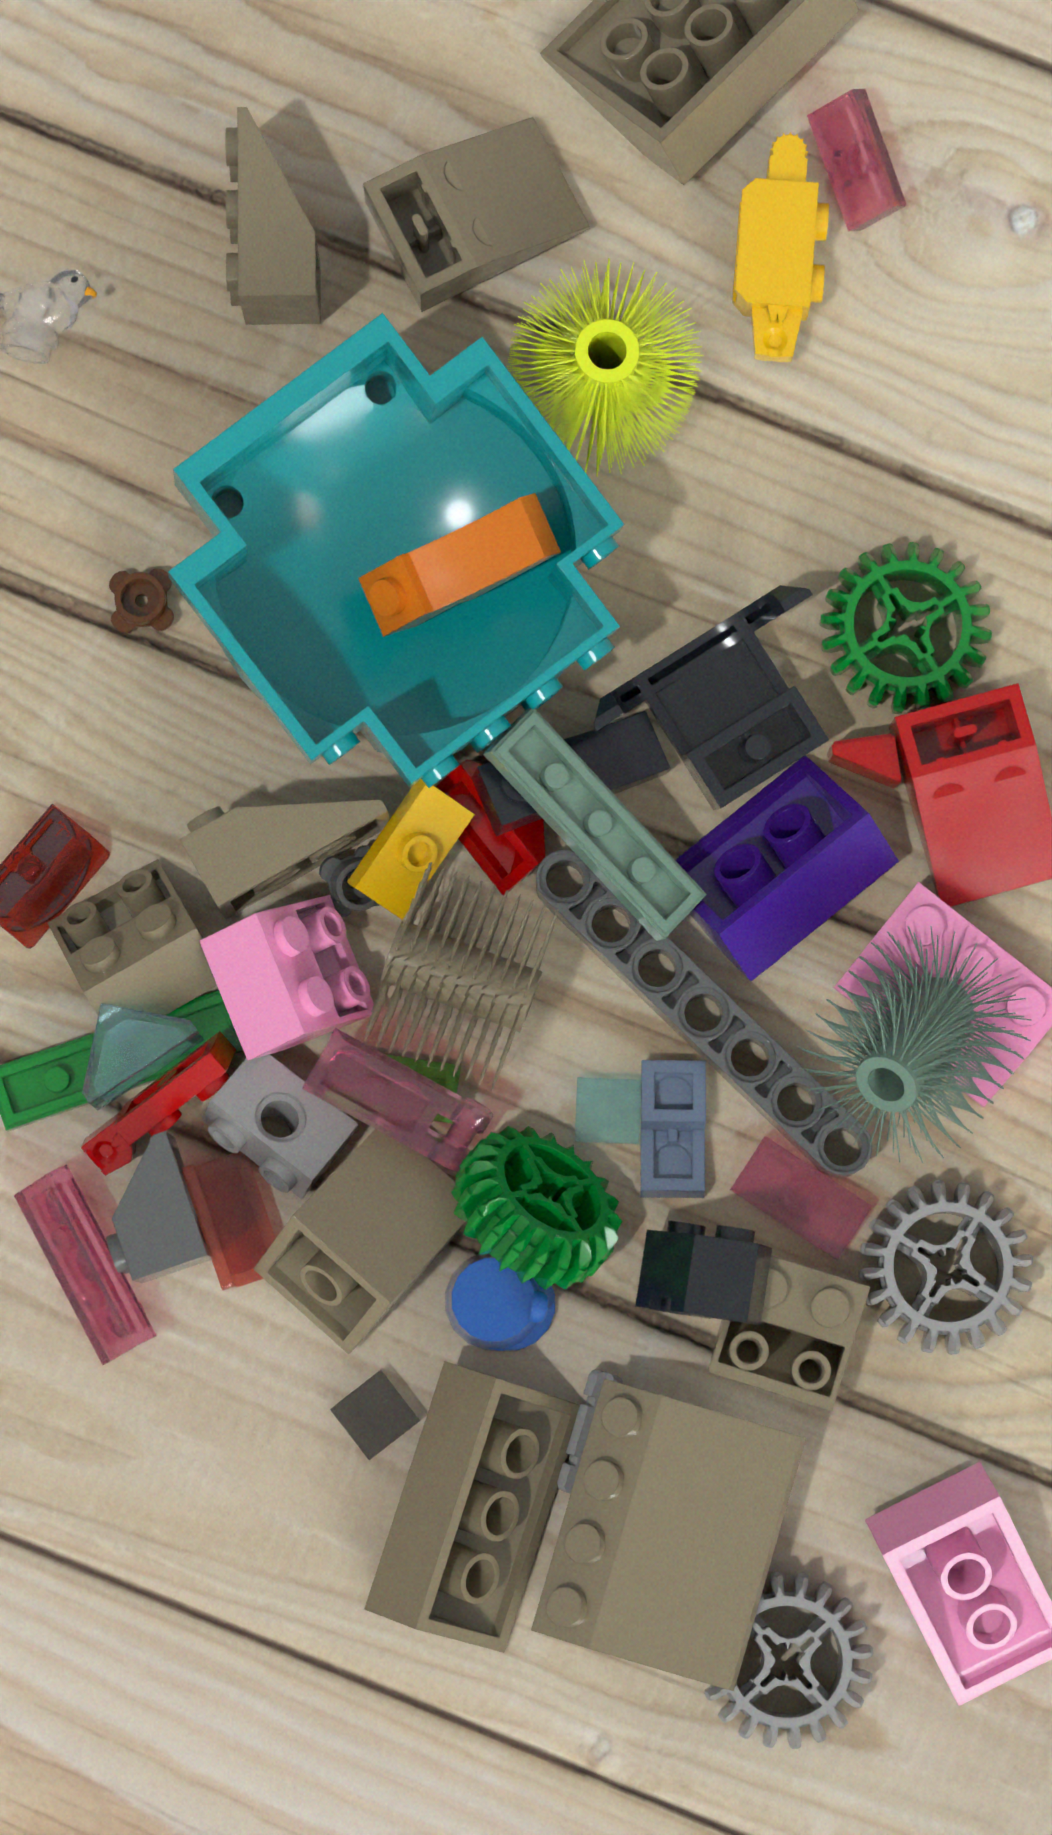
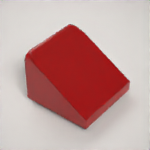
(869, 757)

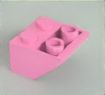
(288, 976)

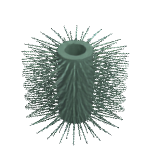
(915, 1044)

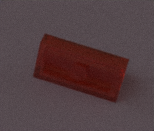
(231, 1217)

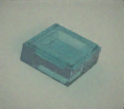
(607, 1111)

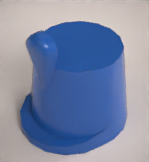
(495, 1308)

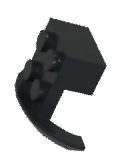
(726, 703)

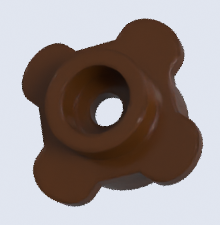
(128, 587)

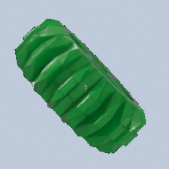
(892, 601)
(536, 1207)

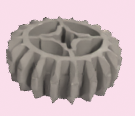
(973, 1220)
(823, 1701)

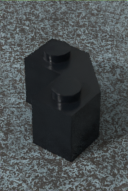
(704, 1274)

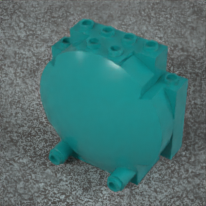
(349, 474)

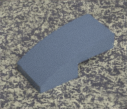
(672, 1129)

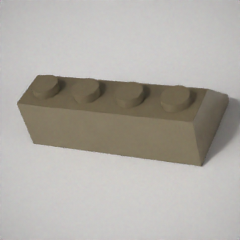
(473, 1508)

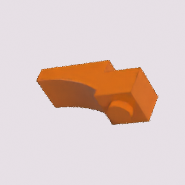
(459, 565)

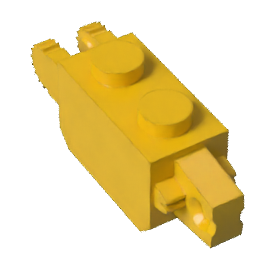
(776, 250)

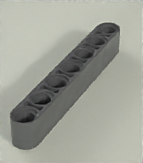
(712, 1045)

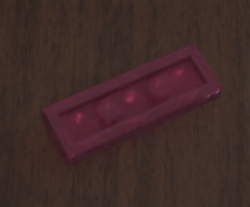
(84, 1265)

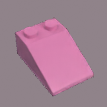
(967, 1582)

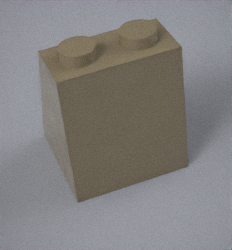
(363, 1238)

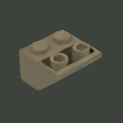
(135, 945)
(801, 1338)

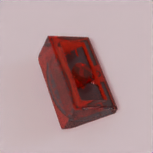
(46, 874)

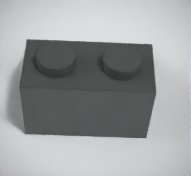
(157, 1218)

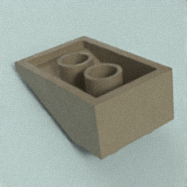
(267, 847)

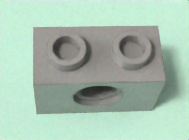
(268, 1089)

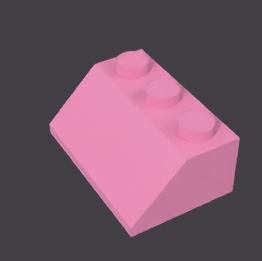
(925, 909)

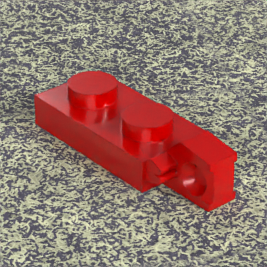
(158, 1104)

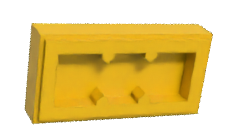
(415, 835)

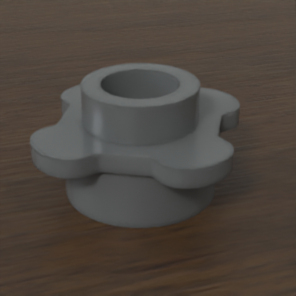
(336, 874)

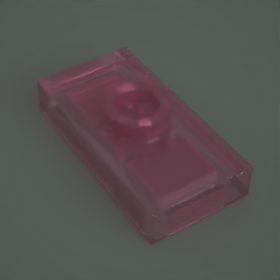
(856, 160)
(800, 1198)

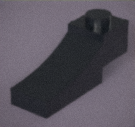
(618, 753)

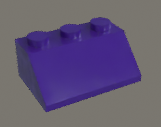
(783, 866)

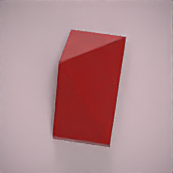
(503, 857)

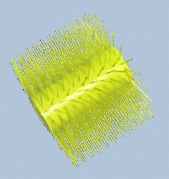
(613, 347)

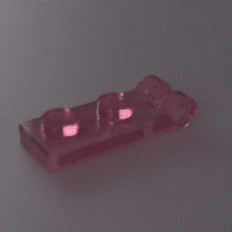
(395, 1099)

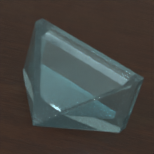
(131, 1048)

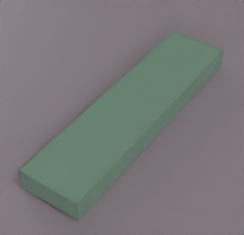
(594, 824)

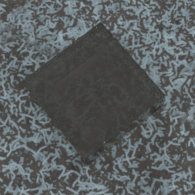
(375, 1414)

